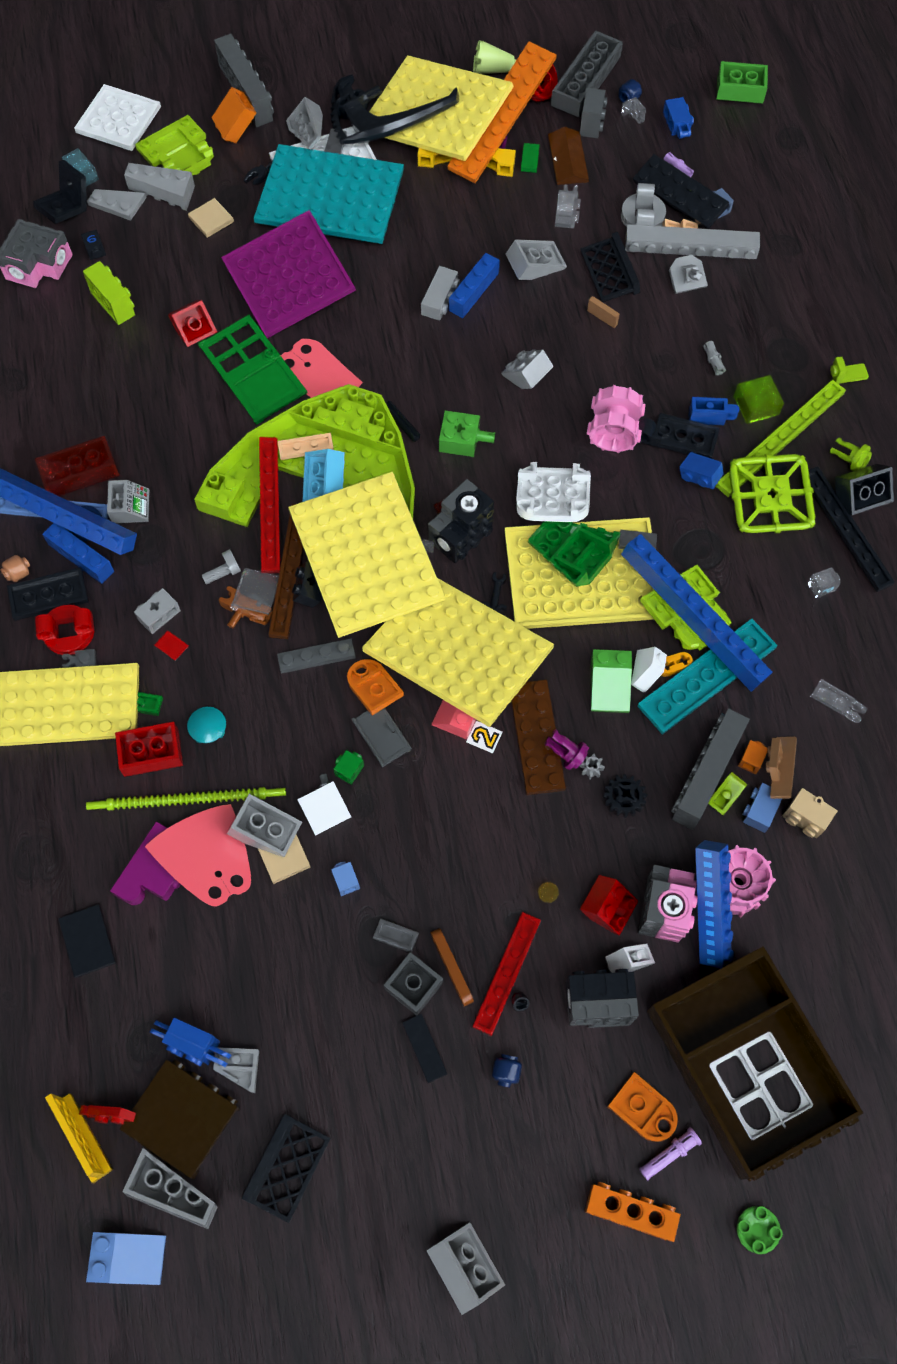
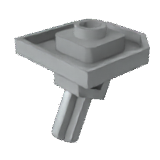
(687, 274)

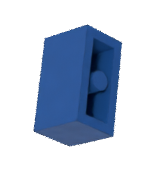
(701, 470)

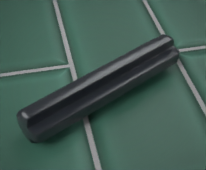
(402, 421)

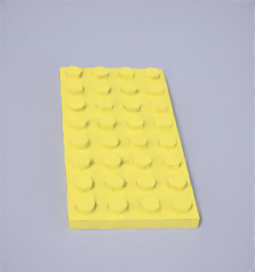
(68, 704)

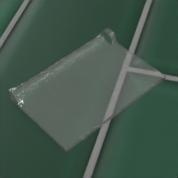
(255, 591)

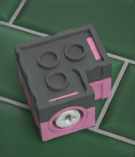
(33, 253)
(668, 904)

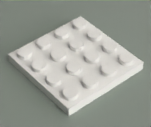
(117, 117)

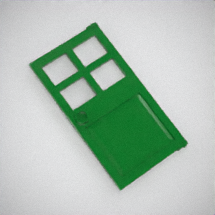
(260, 383)

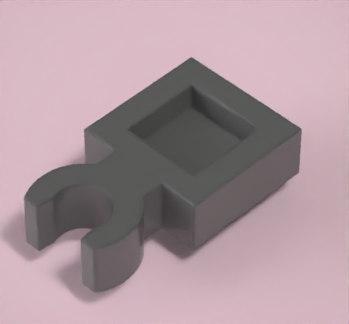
(81, 658)

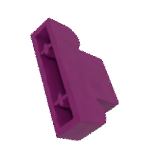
(144, 874)

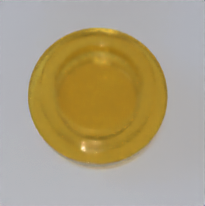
(548, 892)

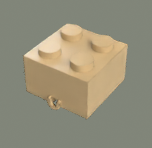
(809, 814)

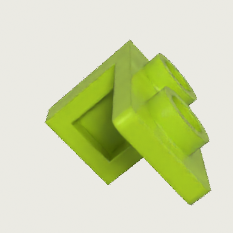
(850, 373)

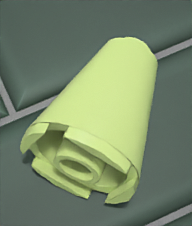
(491, 59)

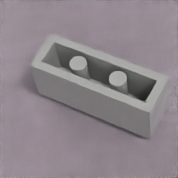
(437, 296)

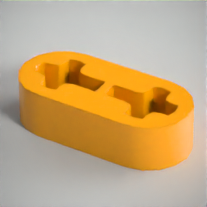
(673, 660)

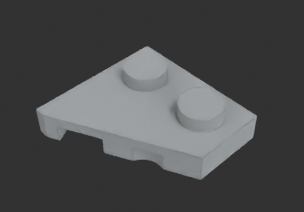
(241, 1067)

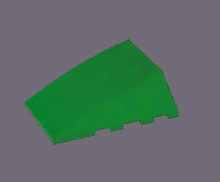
(575, 549)

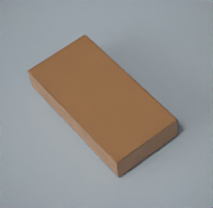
(603, 312)

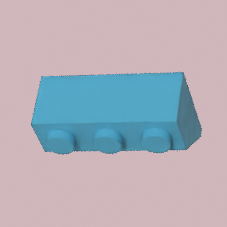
(322, 473)

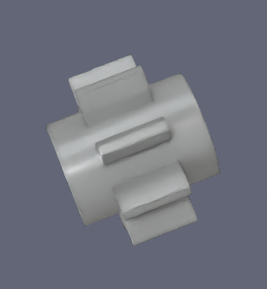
(592, 761)

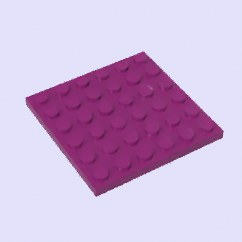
(288, 274)

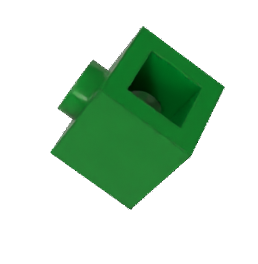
(348, 766)

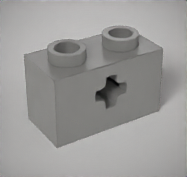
(165, 607)

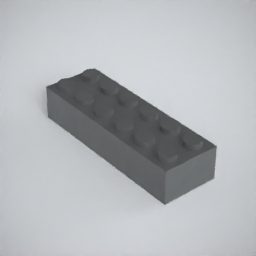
(586, 71)
(243, 77)
(709, 769)

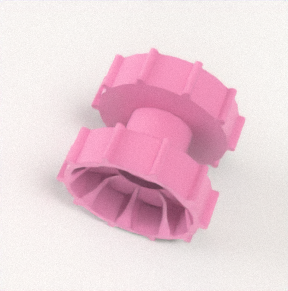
(616, 419)
(756, 878)

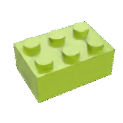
(109, 292)

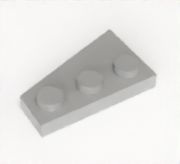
(119, 203)

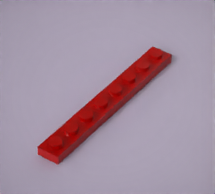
(269, 505)

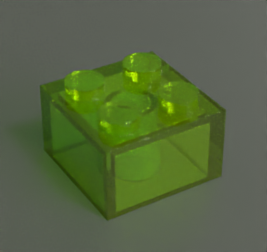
(758, 399)

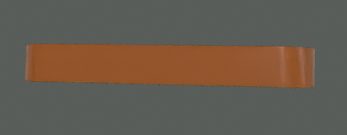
(452, 967)

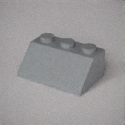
(466, 1268)

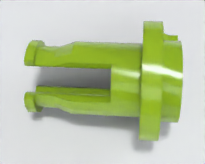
(858, 457)

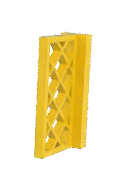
(80, 1136)

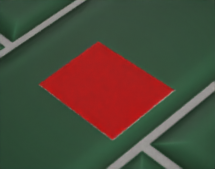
(171, 645)

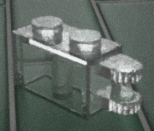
(566, 208)

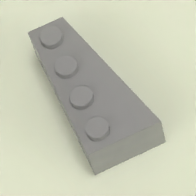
(167, 1191)

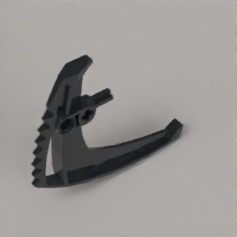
(369, 127)

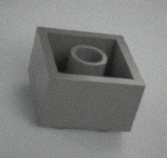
(593, 113)
(413, 984)

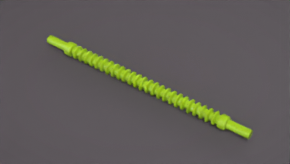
(111, 804)

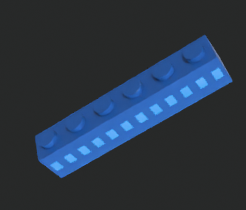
(714, 904)

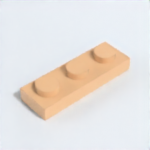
(298, 446)

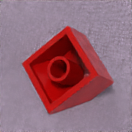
(192, 322)

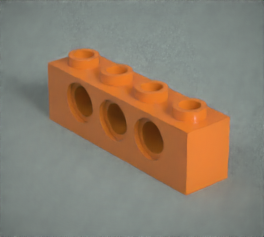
(665, 1229)

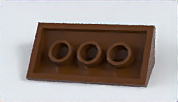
(568, 150)

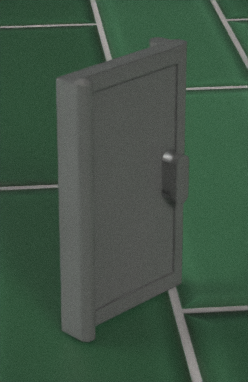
(378, 735)

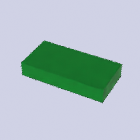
(530, 157)

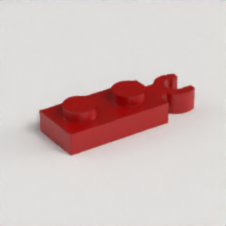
(104, 1113)

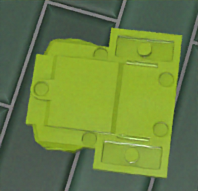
(178, 147)
(666, 616)

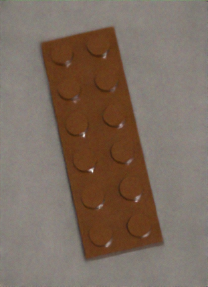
(533, 725)

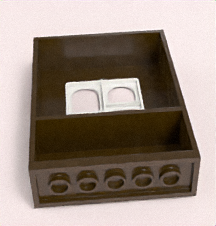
(723, 1019)

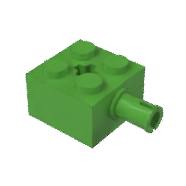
(461, 433)

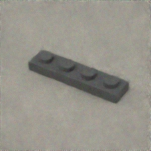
(316, 655)

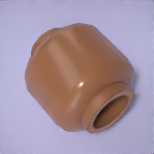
(15, 568)

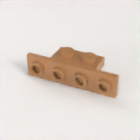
(781, 766)

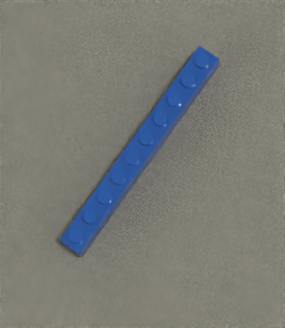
(66, 514)
(696, 613)

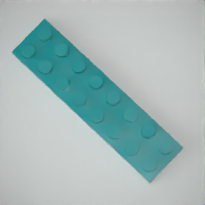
(699, 681)

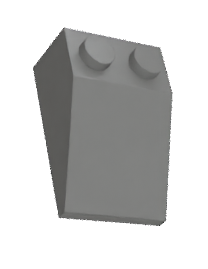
(534, 258)
(264, 826)

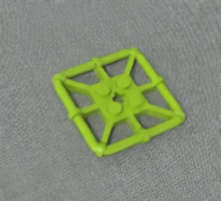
(780, 485)

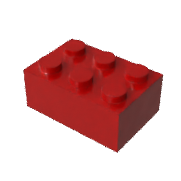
(148, 749)

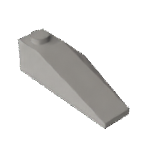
(306, 122)

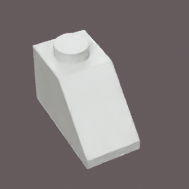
(648, 667)
(630, 958)

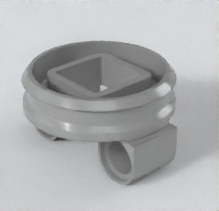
(650, 208)

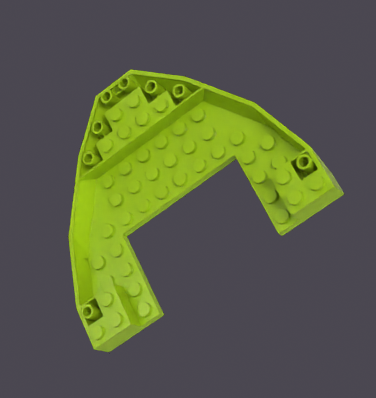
(358, 426)

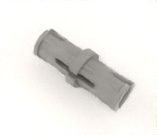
(714, 358)

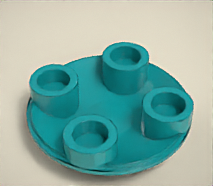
(206, 725)

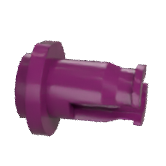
(573, 754)

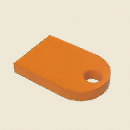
(374, 687)
(643, 1108)

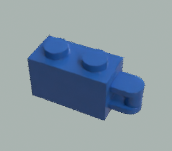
(678, 117)
(712, 410)

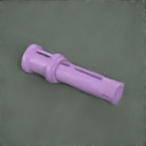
(678, 1148)

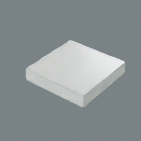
(324, 808)

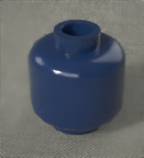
(630, 90)
(507, 1070)

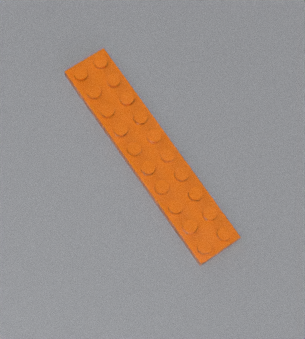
(526, 77)

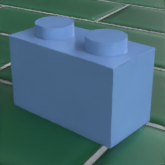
(762, 809)

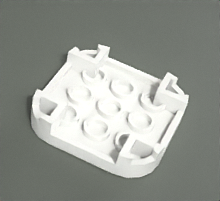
(553, 493)

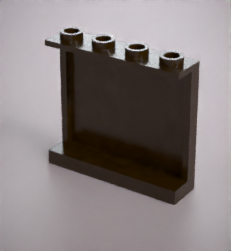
(180, 1118)

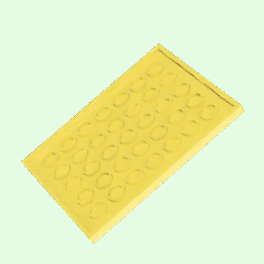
(455, 129)
(366, 554)
(548, 599)
(461, 653)

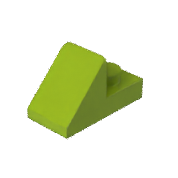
(727, 793)

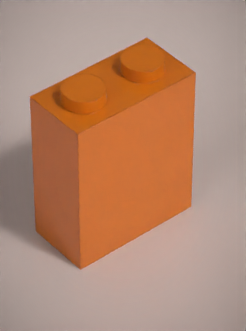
(233, 115)

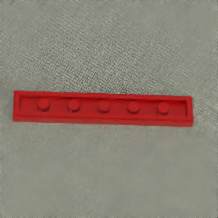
(506, 974)

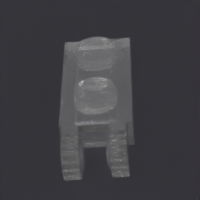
(838, 701)

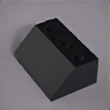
(865, 488)

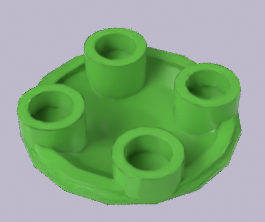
(758, 1230)

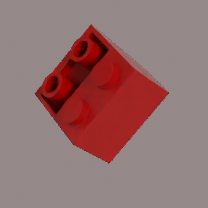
(609, 904)

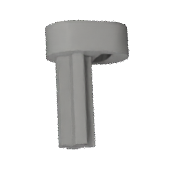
(229, 567)

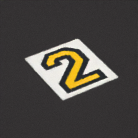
(484, 737)

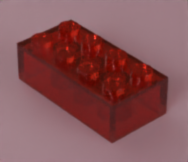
(77, 466)

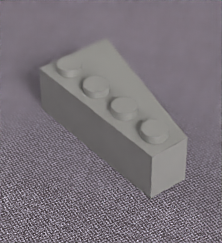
(161, 183)

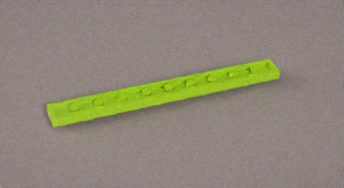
(787, 431)

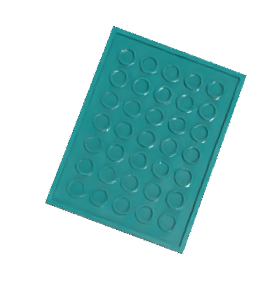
(343, 192)

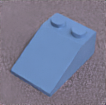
(126, 1258)

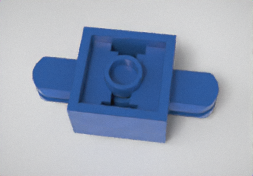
(190, 1041)

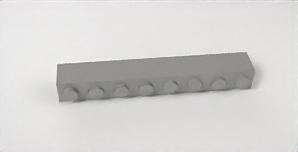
(692, 241)

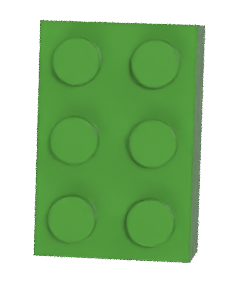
(742, 82)

